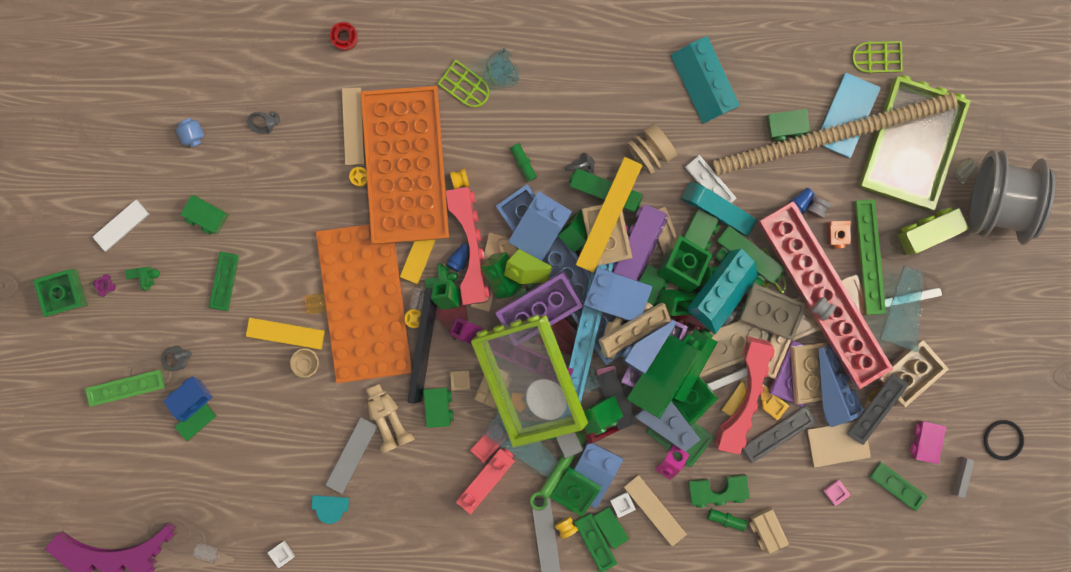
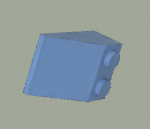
(540, 226)
(617, 294)
(643, 352)
(599, 466)

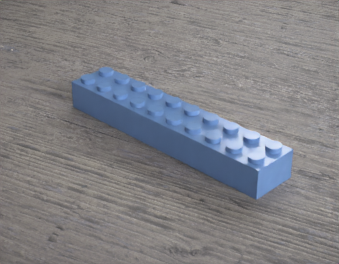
(559, 257)

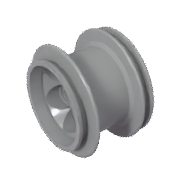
(1011, 197)

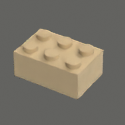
(917, 369)

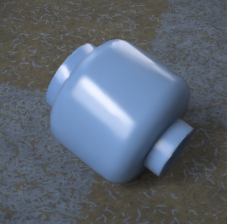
(189, 132)

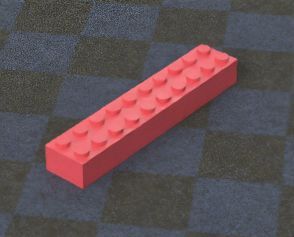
(816, 278)

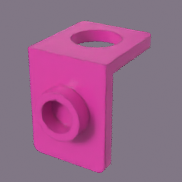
(671, 467)

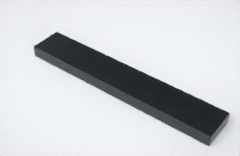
(422, 348)

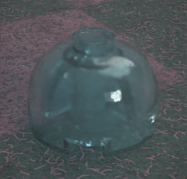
(500, 69)

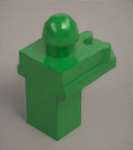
(443, 273)
(145, 274)

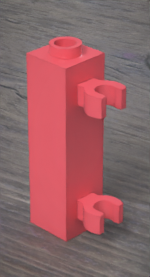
(486, 480)

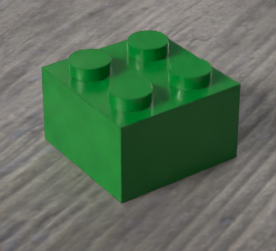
(684, 264)
(60, 293)

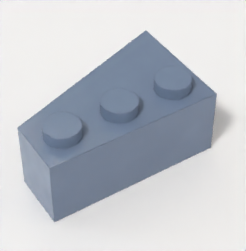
(671, 426)

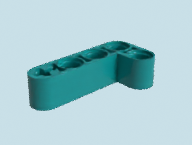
(718, 207)

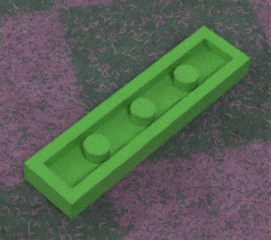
(125, 388)

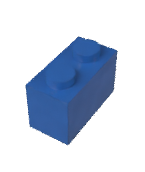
(187, 399)

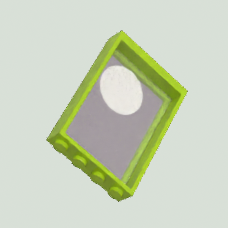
(914, 157)
(529, 380)

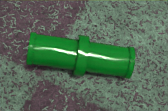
(523, 162)
(727, 520)

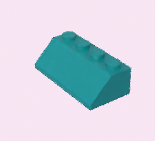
(705, 80)
(724, 290)

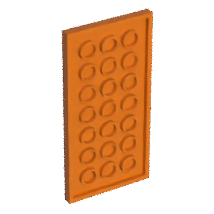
(404, 165)
(363, 305)

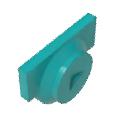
(330, 508)

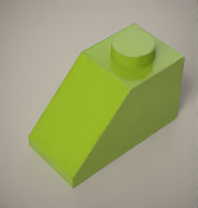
(527, 269)

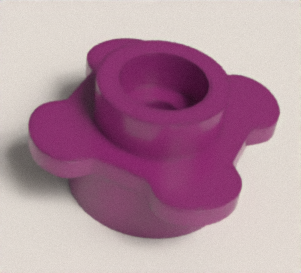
(98, 284)

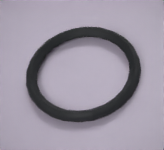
(987, 445)

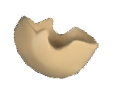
(304, 363)

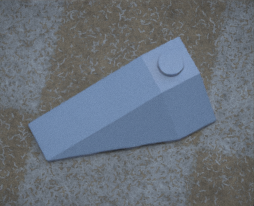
(839, 401)

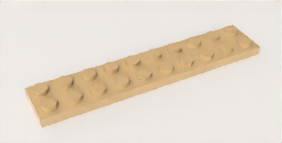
(734, 335)

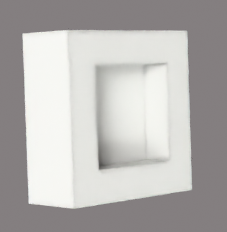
(622, 504)
(281, 554)

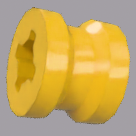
(356, 176)
(459, 179)
(412, 318)
(566, 527)

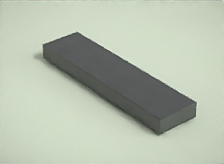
(878, 408)
(778, 434)

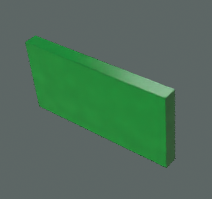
(664, 376)

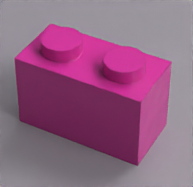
(928, 441)

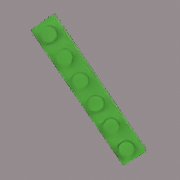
(870, 257)

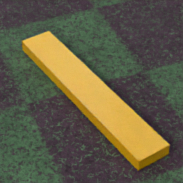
(609, 214)

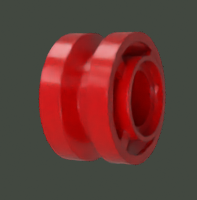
(335, 33)

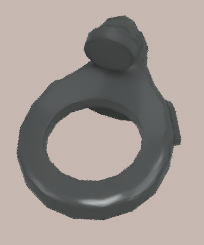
(271, 120)
(585, 160)
(179, 355)

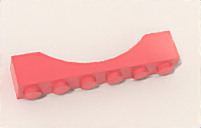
(473, 286)
(733, 431)

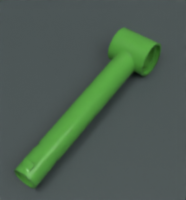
(555, 476)

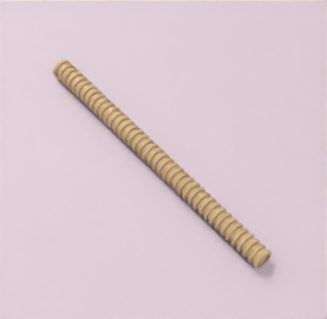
(836, 133)

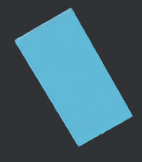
(851, 102)

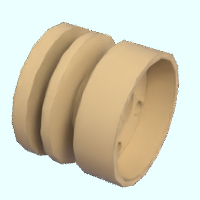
(652, 149)

